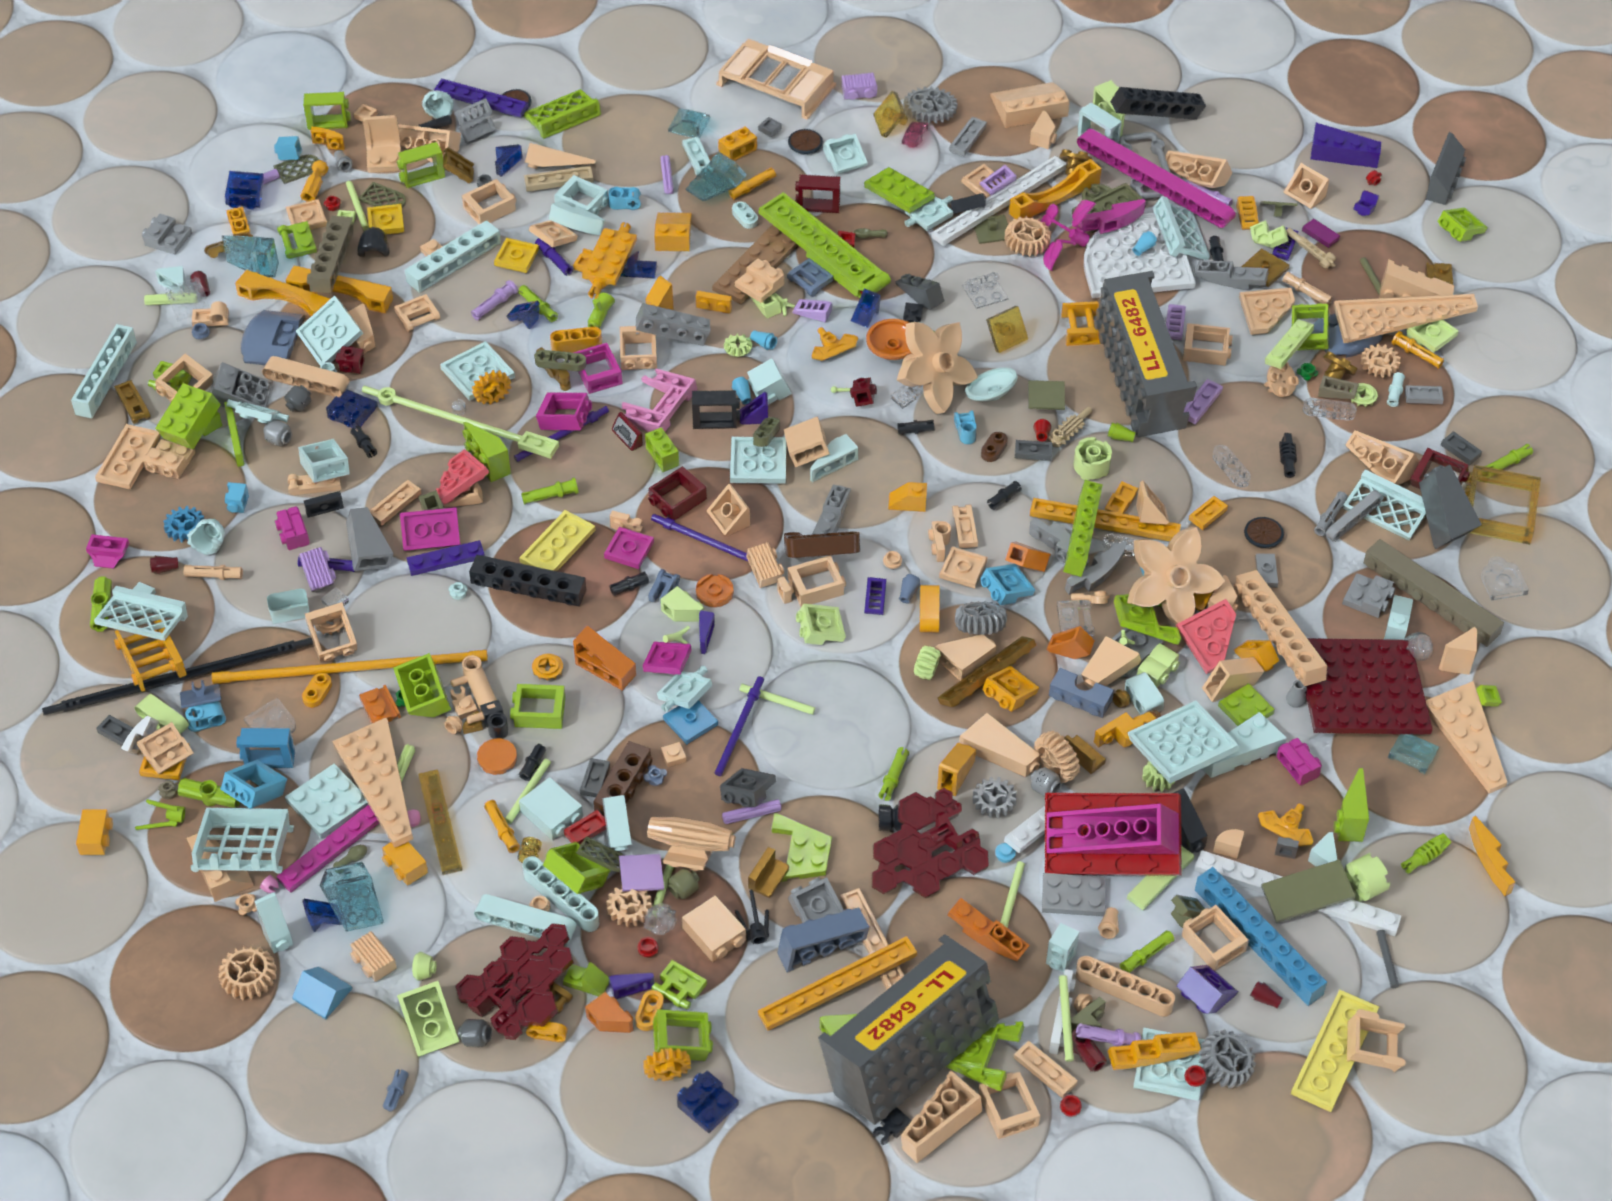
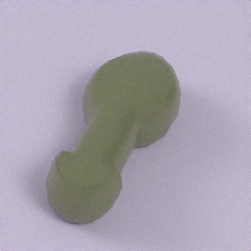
(865, 233)
(354, 854)

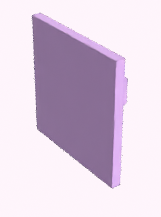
(641, 872)

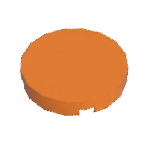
(714, 590)
(497, 756)

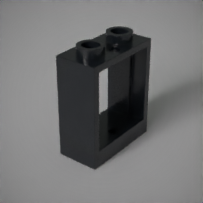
(715, 420)

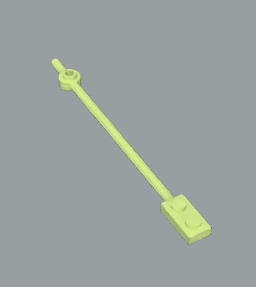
(529, 441)

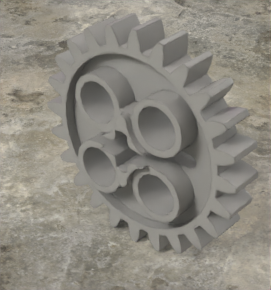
(930, 104)

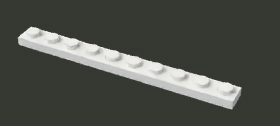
(998, 201)
(1253, 878)

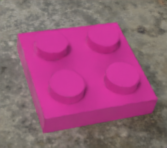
(629, 547)
(667, 658)

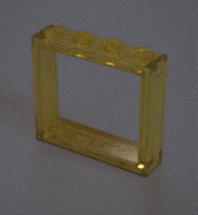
(1509, 479)

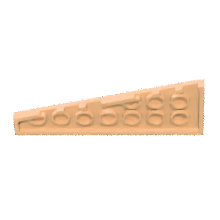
(1380, 316)
(374, 767)

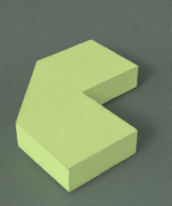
(1261, 235)

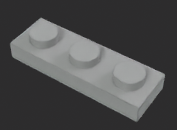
(967, 136)

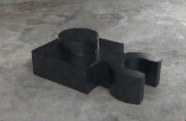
(913, 312)
(893, 1125)

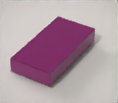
(1320, 233)

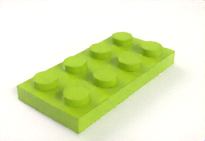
(899, 190)

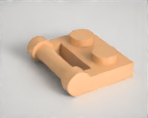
(416, 308)

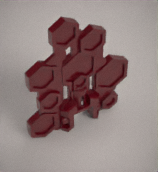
(916, 849)
(529, 972)

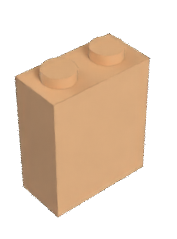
(806, 441)
(714, 929)

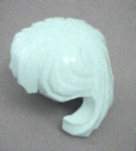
(437, 104)
(206, 536)

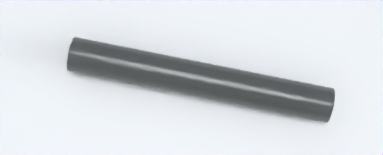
(1387, 959)

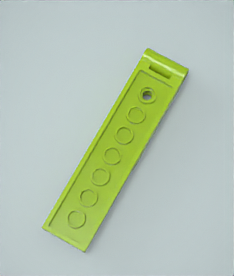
(824, 246)

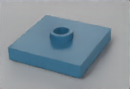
(691, 722)

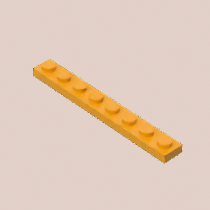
(1104, 520)
(837, 983)

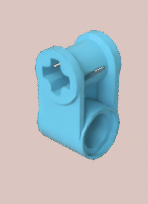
(622, 198)
(966, 427)
(206, 715)

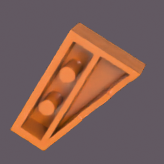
(603, 659)

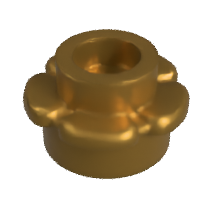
(1121, 698)

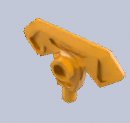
(832, 345)
(1287, 825)

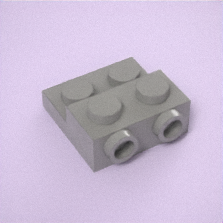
(165, 234)
(1369, 594)
(815, 900)

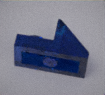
(507, 157)
(638, 268)
(866, 307)
(526, 312)
(319, 912)

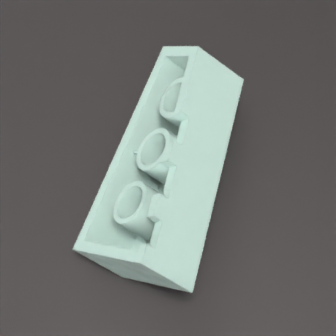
(1256, 740)

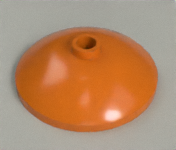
(888, 339)

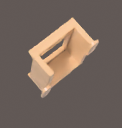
(1371, 1022)

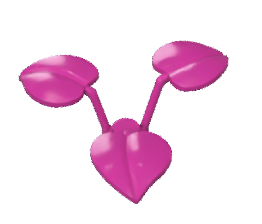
(1076, 235)

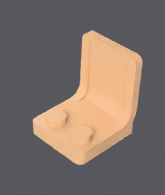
(382, 143)

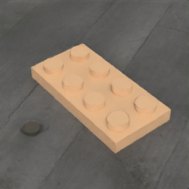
(126, 456)

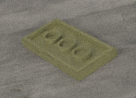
(1308, 891)

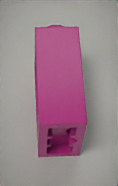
(603, 379)
(555, 400)

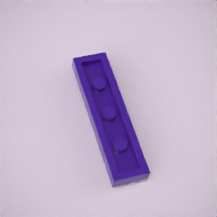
(444, 558)

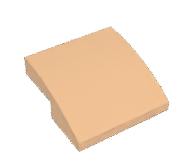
(164, 748)

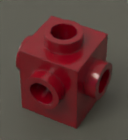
(350, 359)
(863, 391)

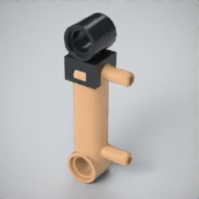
(490, 708)

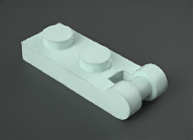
(695, 154)

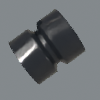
(888, 818)

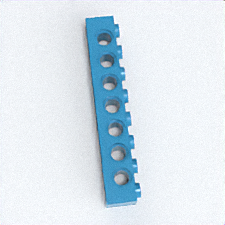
(1262, 937)

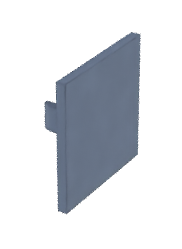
(200, 695)

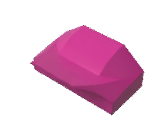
(106, 550)

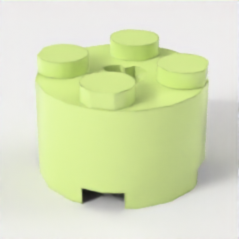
(1092, 458)
(1367, 877)

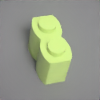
(1159, 664)

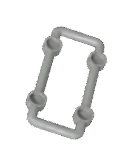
(1157, 147)

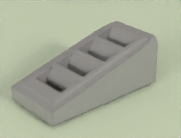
(485, 105)

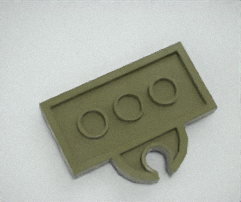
(1106, 196)

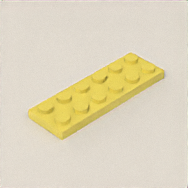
(1327, 1062)

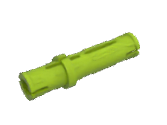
(544, 309)
(1513, 457)
(891, 779)
(1140, 957)

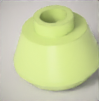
(423, 966)

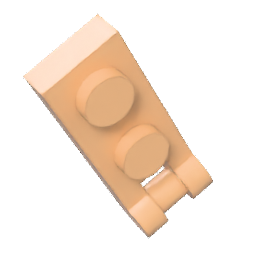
(308, 486)
(965, 526)

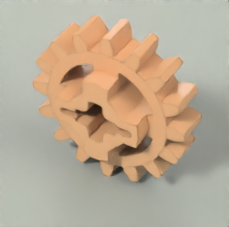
(1380, 360)
(629, 905)

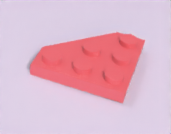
(462, 473)
(1209, 634)

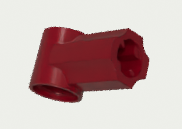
(1088, 1052)

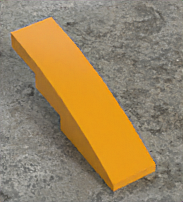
(1488, 851)
(1154, 1051)

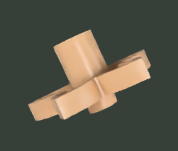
(935, 363)
(1172, 575)

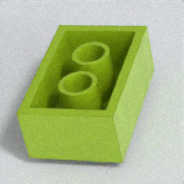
(188, 416)

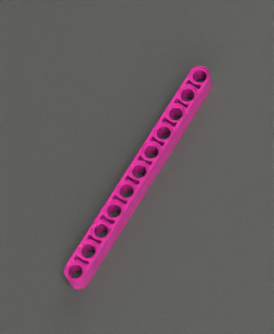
(1156, 178)

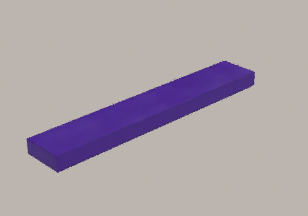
(472, 95)

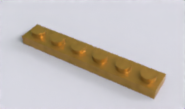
(978, 677)

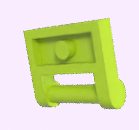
(303, 239)

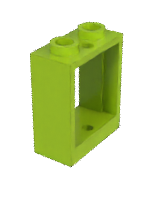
(331, 121)
(422, 175)
(1319, 310)
(534, 719)
(574, 870)
(683, 1019)

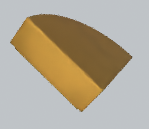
(473, 727)

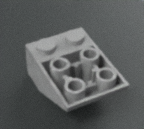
(239, 386)

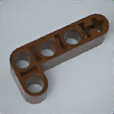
(823, 544)

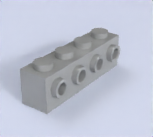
(672, 324)

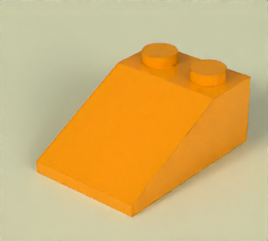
(672, 231)

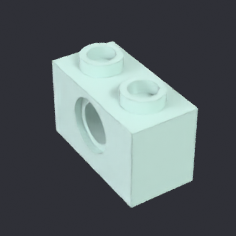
(1062, 947)

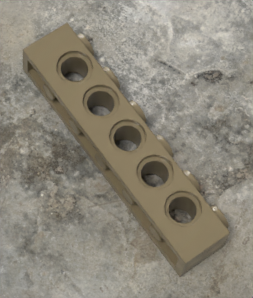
(330, 254)

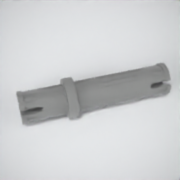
(1323, 526)

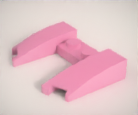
(676, 390)

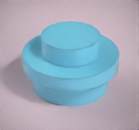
(1005, 853)

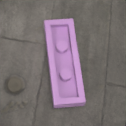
(1203, 400)

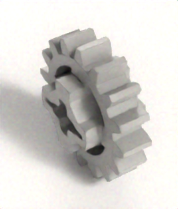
(994, 797)

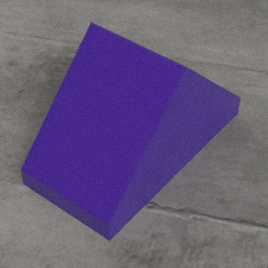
(755, 410)

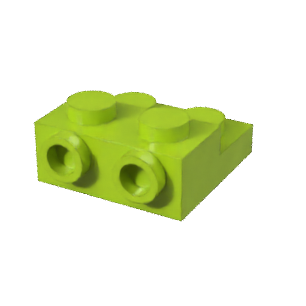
(1461, 224)

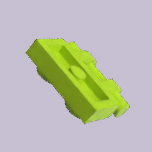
(178, 379)
(682, 979)

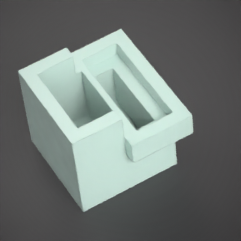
(770, 380)

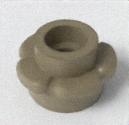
(168, 793)

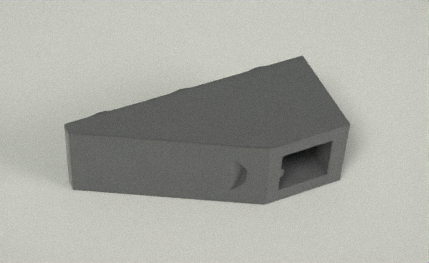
(921, 290)

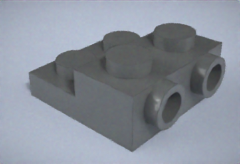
(747, 787)

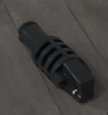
(1288, 455)

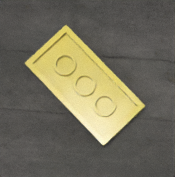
(558, 542)

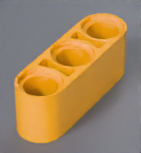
(575, 339)
(929, 608)

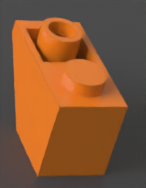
(1027, 556)
(608, 1015)

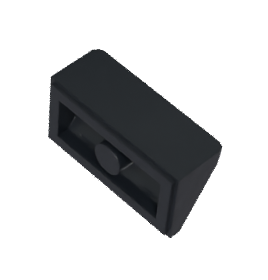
(968, 203)

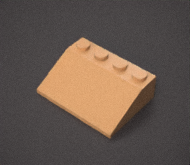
(1026, 104)

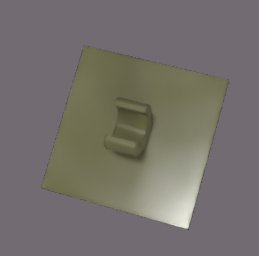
(1278, 206)
(991, 229)
(1046, 394)

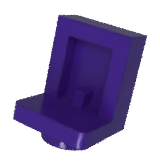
(1367, 203)

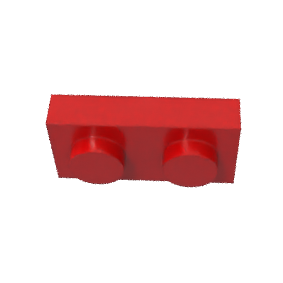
(587, 826)

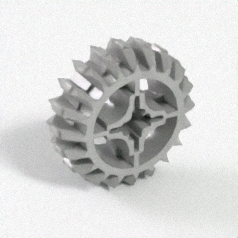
(980, 618)
(1223, 1064)

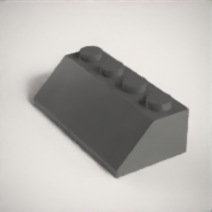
(1446, 170)

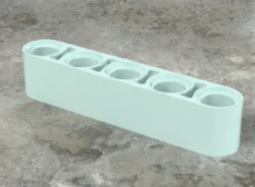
(564, 901)
(519, 916)

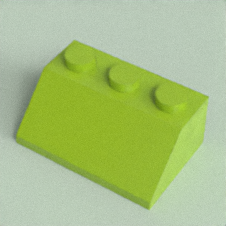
(422, 687)

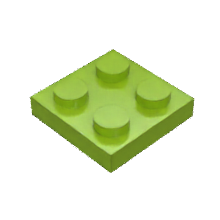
(1244, 705)

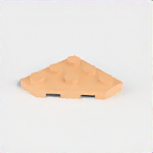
(1265, 308)

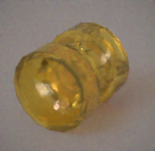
(530, 847)

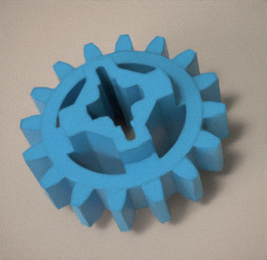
(182, 522)

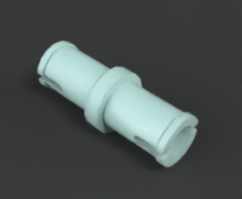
(1395, 389)

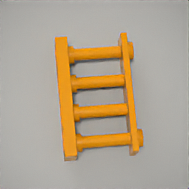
(1076, 335)
(169, 652)

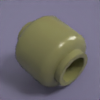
(683, 884)

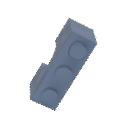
(1094, 701)

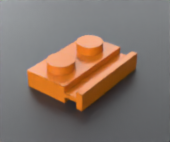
(379, 704)

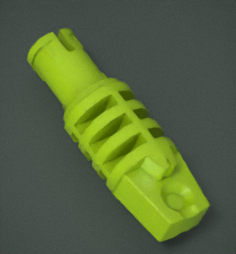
(1426, 853)

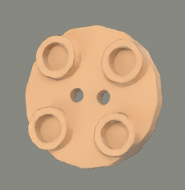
(1281, 381)

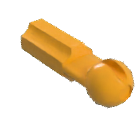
(314, 181)

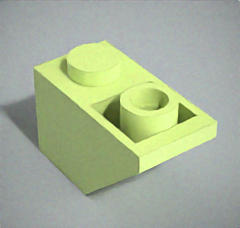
(680, 606)

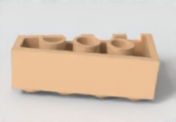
(1402, 282)
(941, 1117)

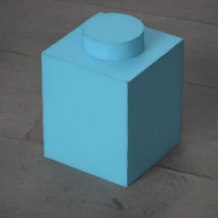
(288, 148)

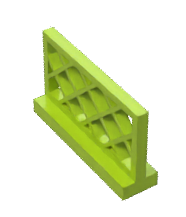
(562, 120)

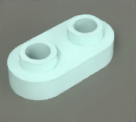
(745, 215)

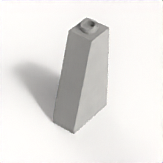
(366, 541)

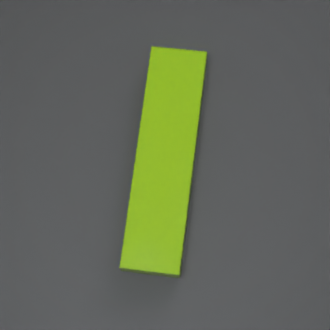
(234, 435)

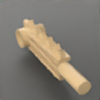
(1326, 260)
(1068, 428)

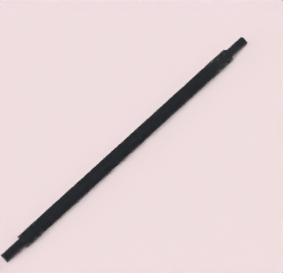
(192, 672)

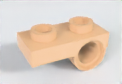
(216, 316)
(940, 535)

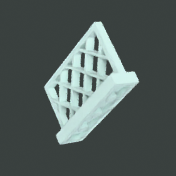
(1173, 232)
(1397, 494)
(145, 604)

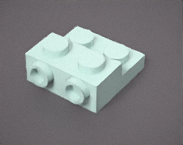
(844, 153)

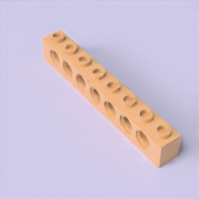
(1280, 628)

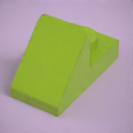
(587, 979)

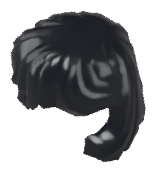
(373, 239)

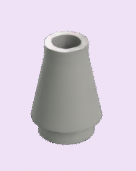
(343, 162)
(1296, 695)

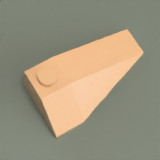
(418, 136)
(546, 157)
(1200, 169)
(1383, 458)
(222, 882)

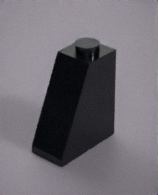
(1192, 831)

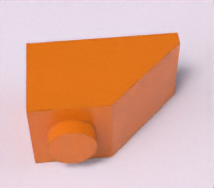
(1071, 643)

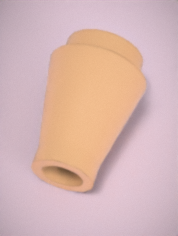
(1109, 924)

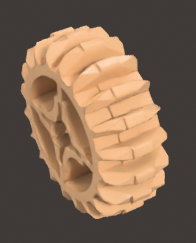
(1027, 236)
(1057, 755)
(245, 966)

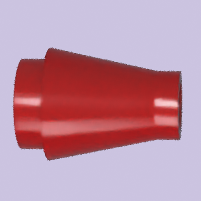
(1042, 428)

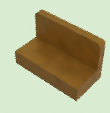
(1087, 756)
(767, 874)

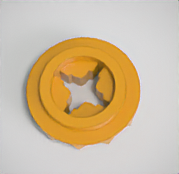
(540, 664)

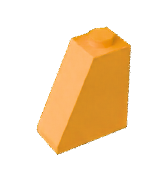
(955, 767)

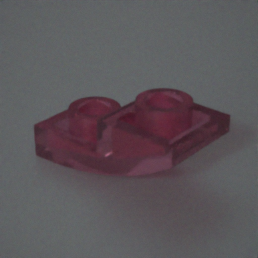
(914, 134)

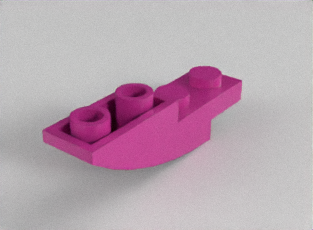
(1116, 218)

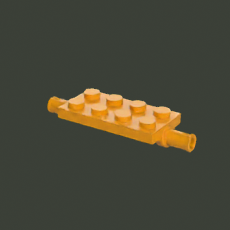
(608, 258)

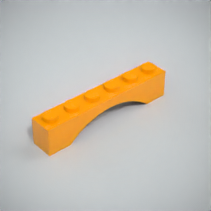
(1034, 203)
(257, 287)
(372, 295)

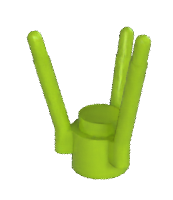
(173, 813)

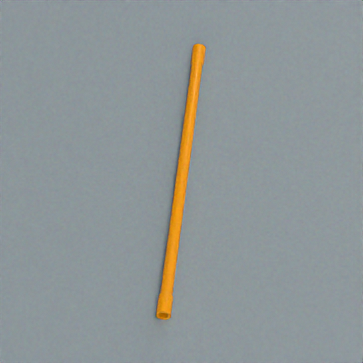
(228, 676)

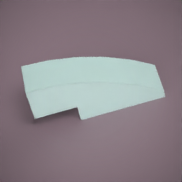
(576, 218)

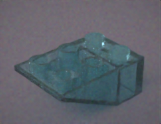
(716, 178)
(252, 254)
(352, 896)

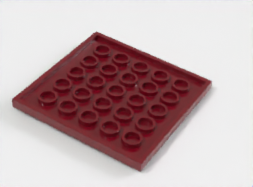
(1367, 689)

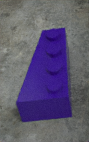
(1344, 147)

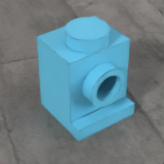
(236, 497)

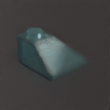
(689, 123)

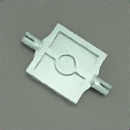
(931, 213)
(250, 410)
(685, 689)

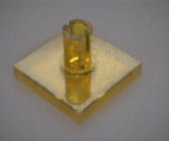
(890, 114)
(1007, 329)

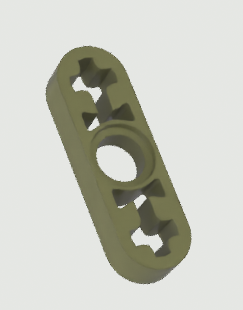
(547, 363)
(766, 431)

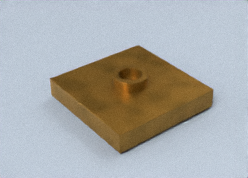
(1264, 259)

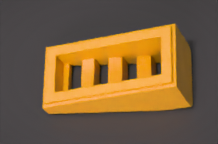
(1249, 203)

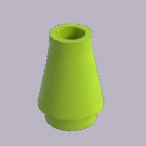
(1120, 432)

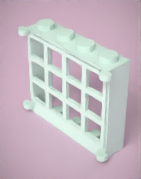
(247, 819)

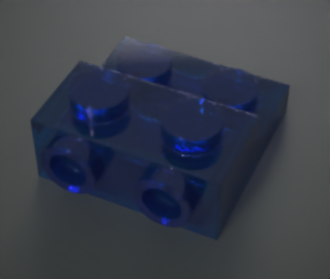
(244, 189)
(351, 409)
(706, 1101)

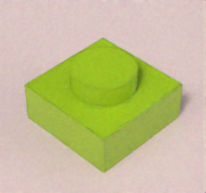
(1488, 695)

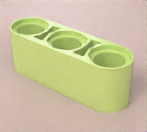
(155, 708)

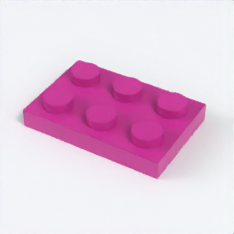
(429, 529)

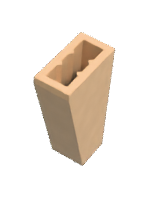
(1000, 746)

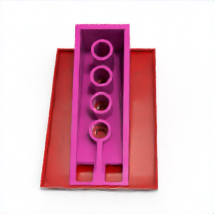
(1113, 834)

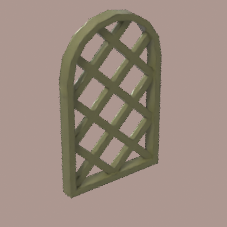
(290, 162)
(381, 187)
(604, 850)

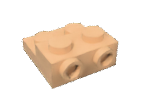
(760, 280)
(168, 459)

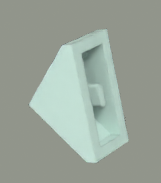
(170, 276)
(1323, 851)

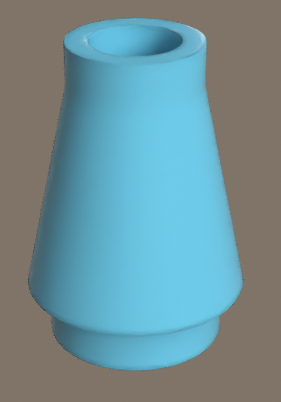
(1144, 243)
(764, 339)
(742, 389)

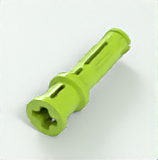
(559, 489)

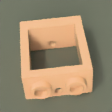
(493, 212)
(1211, 334)
(629, 335)
(192, 367)
(819, 593)
(326, 614)
(1227, 953)
(1015, 1123)

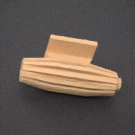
(689, 840)

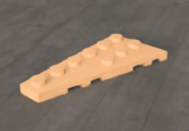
(1465, 726)

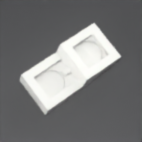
(142, 729)

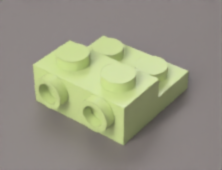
(1433, 334)
(820, 624)

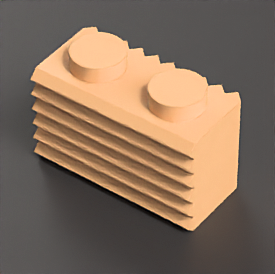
(764, 564)
(372, 956)

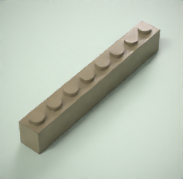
(1433, 592)

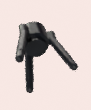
(757, 932)

